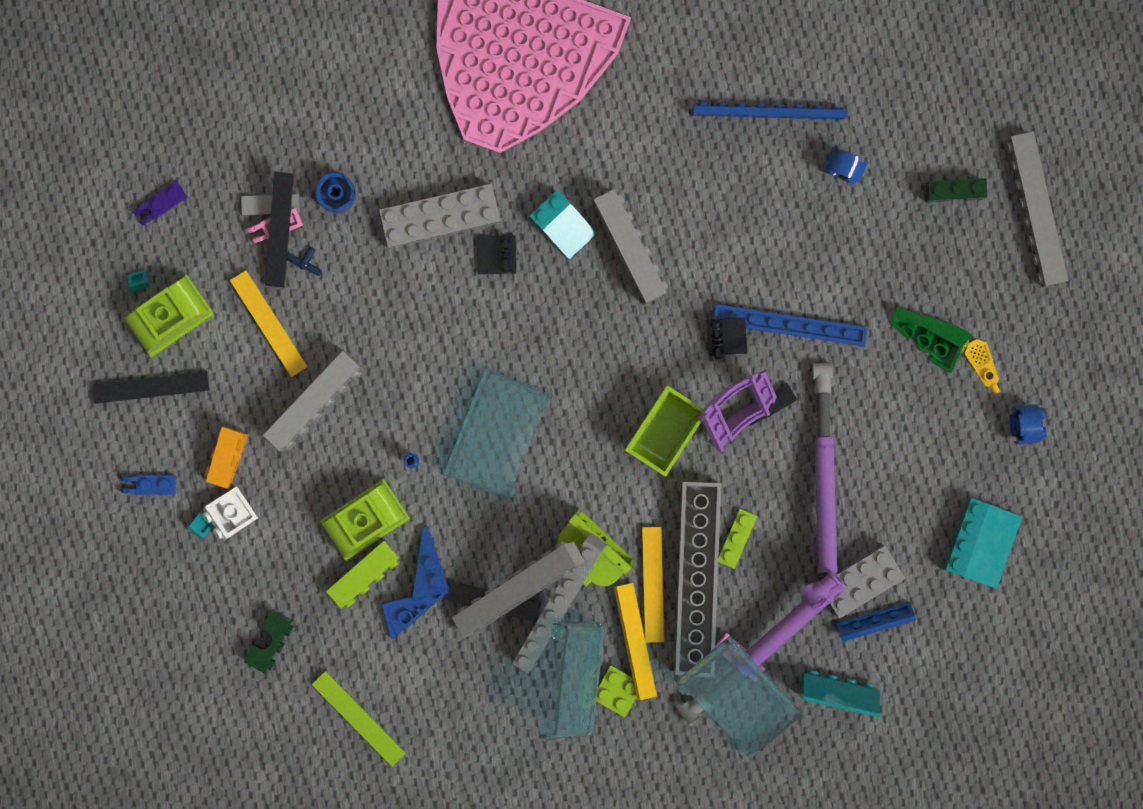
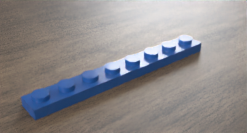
(778, 111)
(795, 325)

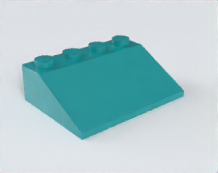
(982, 542)
(839, 693)

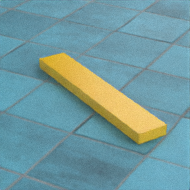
(269, 323)
(653, 584)
(635, 641)

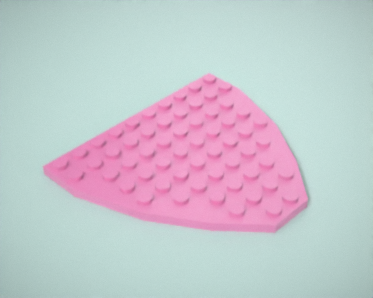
(521, 62)

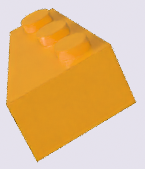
(226, 457)

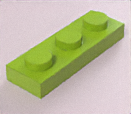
(737, 538)

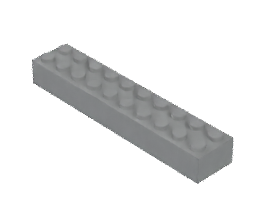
(697, 573)

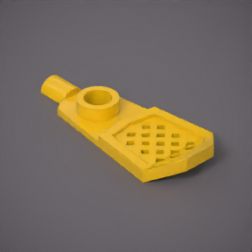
(985, 366)

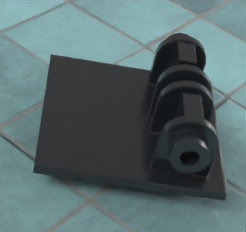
(497, 254)
(726, 337)

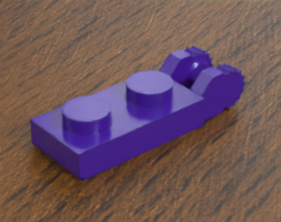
(162, 202)

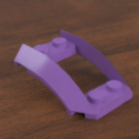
(721, 431)

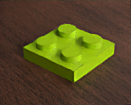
(616, 691)

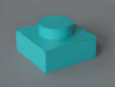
(138, 281)
(200, 526)

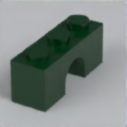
(956, 190)
(278, 627)

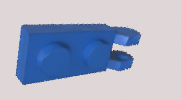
(151, 484)

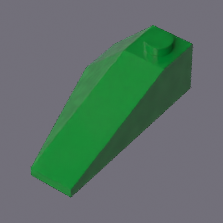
(938, 338)

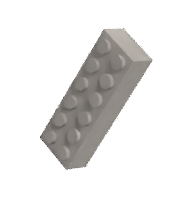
(440, 216)
(628, 243)
(313, 401)

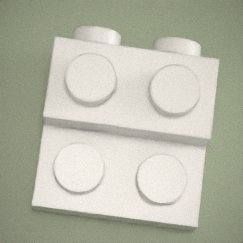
(229, 514)

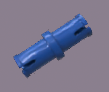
(416, 460)

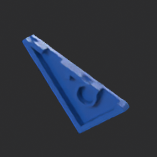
(429, 573)
(403, 611)

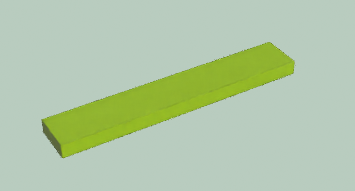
(358, 718)

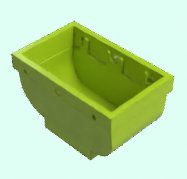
(169, 316)
(665, 431)
(364, 519)
(610, 563)

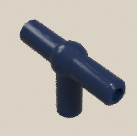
(304, 263)

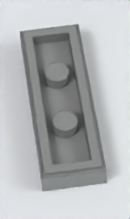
(262, 204)

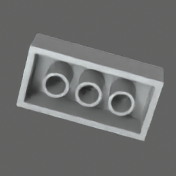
(866, 580)

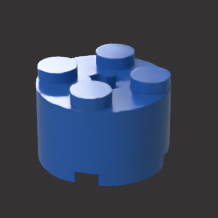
(845, 165)
(325, 191)
(1027, 424)

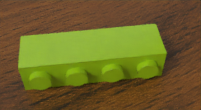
(364, 573)

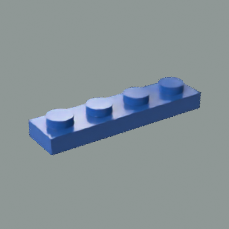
(875, 621)

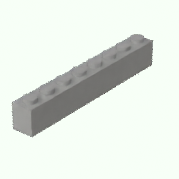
(1037, 209)
(518, 589)
(558, 605)

